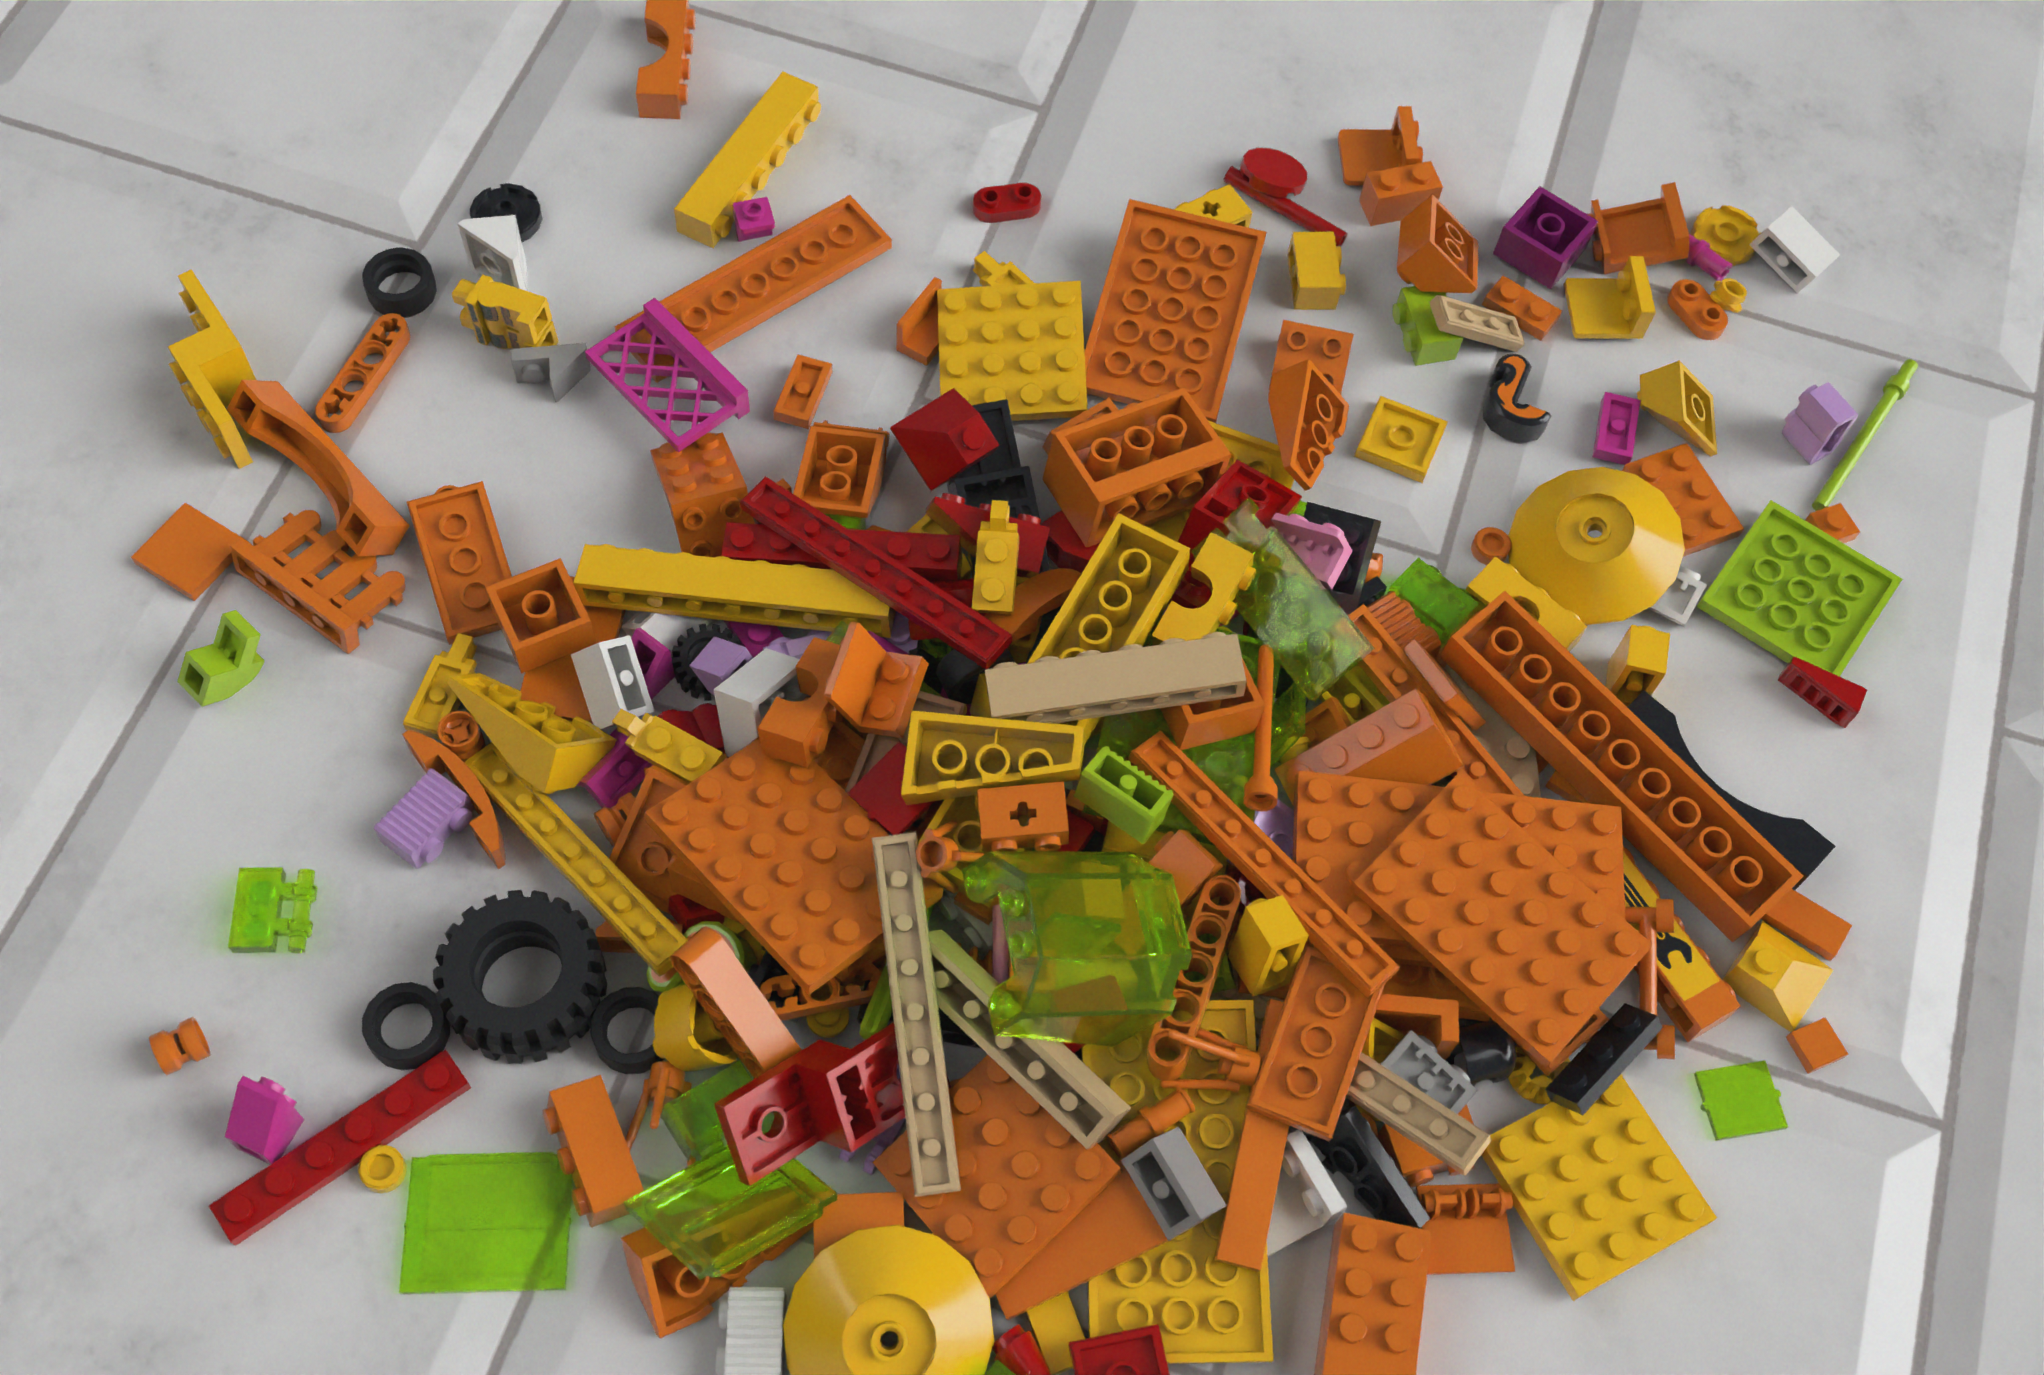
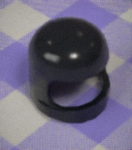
(1487, 1052)

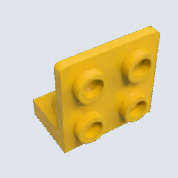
(1611, 306)

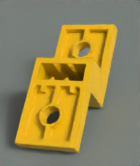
(212, 368)

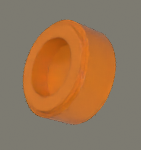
(1490, 543)

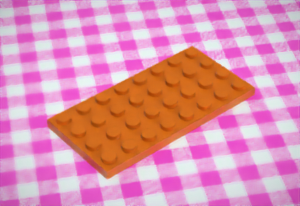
(1351, 820)

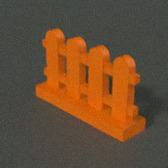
(300, 591)

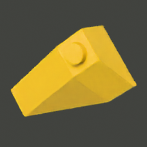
(531, 738)

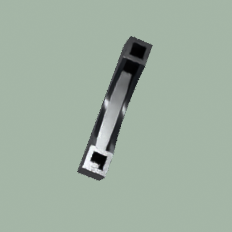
(1789, 836)

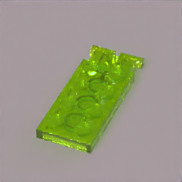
(1292, 607)

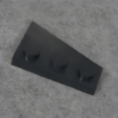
(1371, 1170)

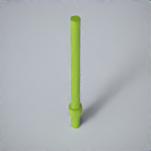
(1893, 390)

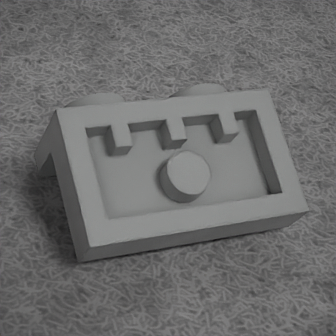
(1419, 1064)

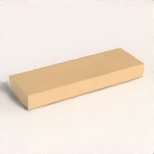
(1476, 323)

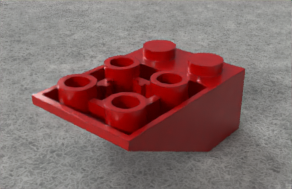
(966, 520)

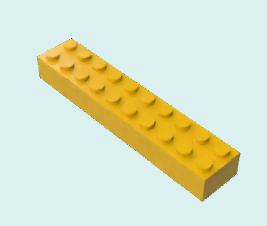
(1107, 609)

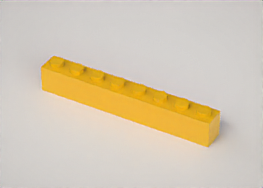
(726, 590)

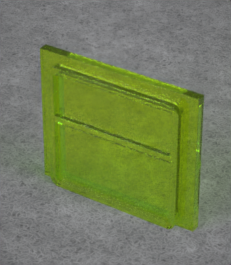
(718, 1221)
(486, 1224)

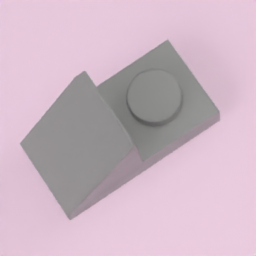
(558, 363)

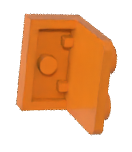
(1379, 149)

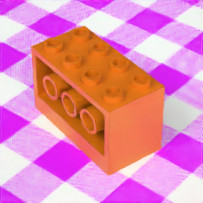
(1135, 463)

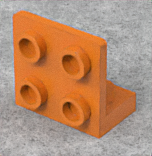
(873, 685)

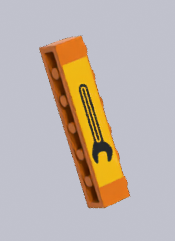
(1685, 979)

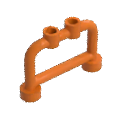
(1652, 921)

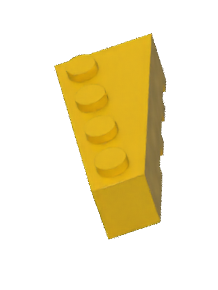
(963, 753)

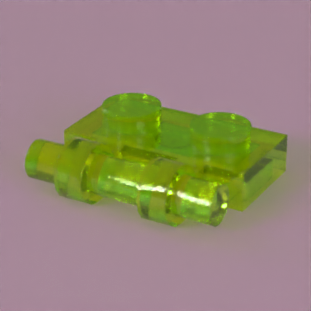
(259, 906)

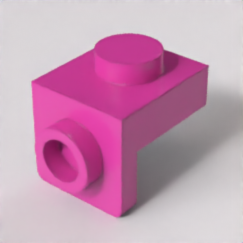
(753, 219)

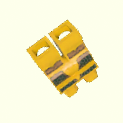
(504, 314)

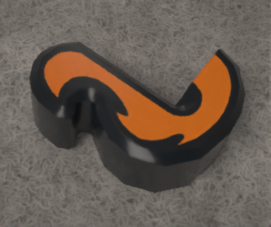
(1501, 408)

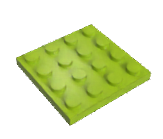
(1799, 591)

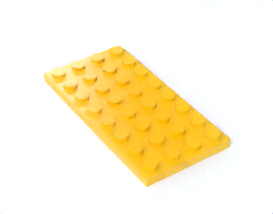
(1201, 1305)

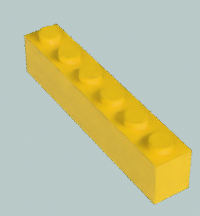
(747, 159)

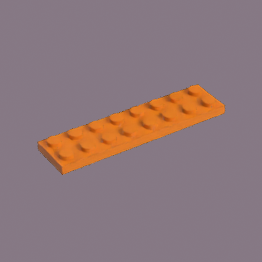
(771, 277)

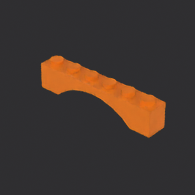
(360, 510)

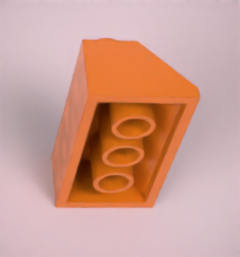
(1390, 744)

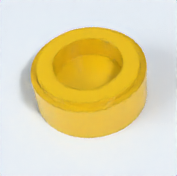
(382, 1169)

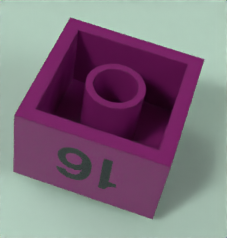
(1545, 237)

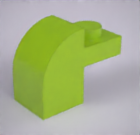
(224, 666)

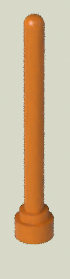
(1260, 790)

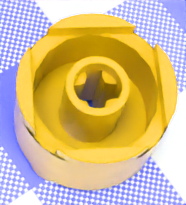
(687, 1033)

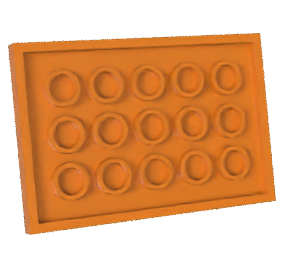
(1171, 307)
(783, 858)
(1501, 918)

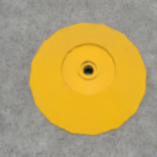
(1604, 575)
(888, 1283)

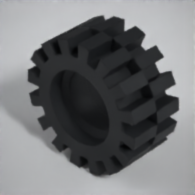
(688, 650)

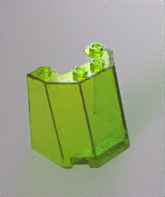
(1087, 943)

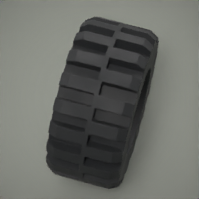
(496, 931)

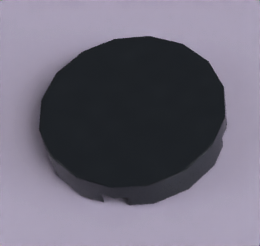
(510, 200)

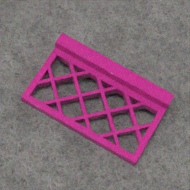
(696, 364)

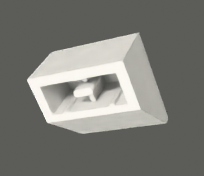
(750, 692)

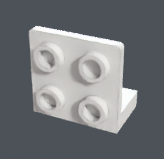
(1303, 1197)

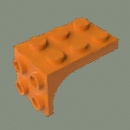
(702, 492)

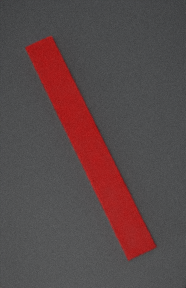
(877, 573)

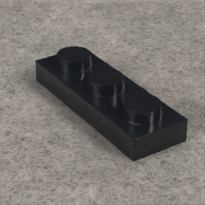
(1603, 1058)

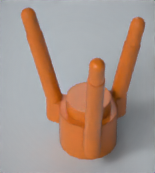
(941, 854)
(1235, 1062)
(662, 1087)

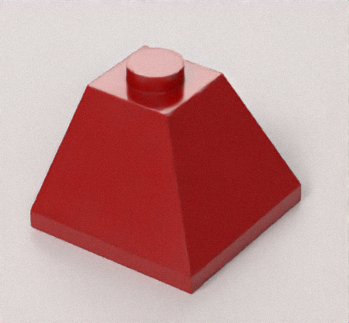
(944, 438)

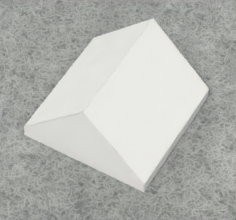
(495, 249)

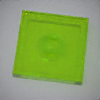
(1287, 721)

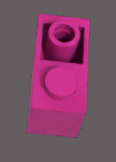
(262, 1119)

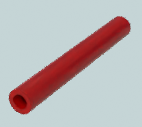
(1285, 207)

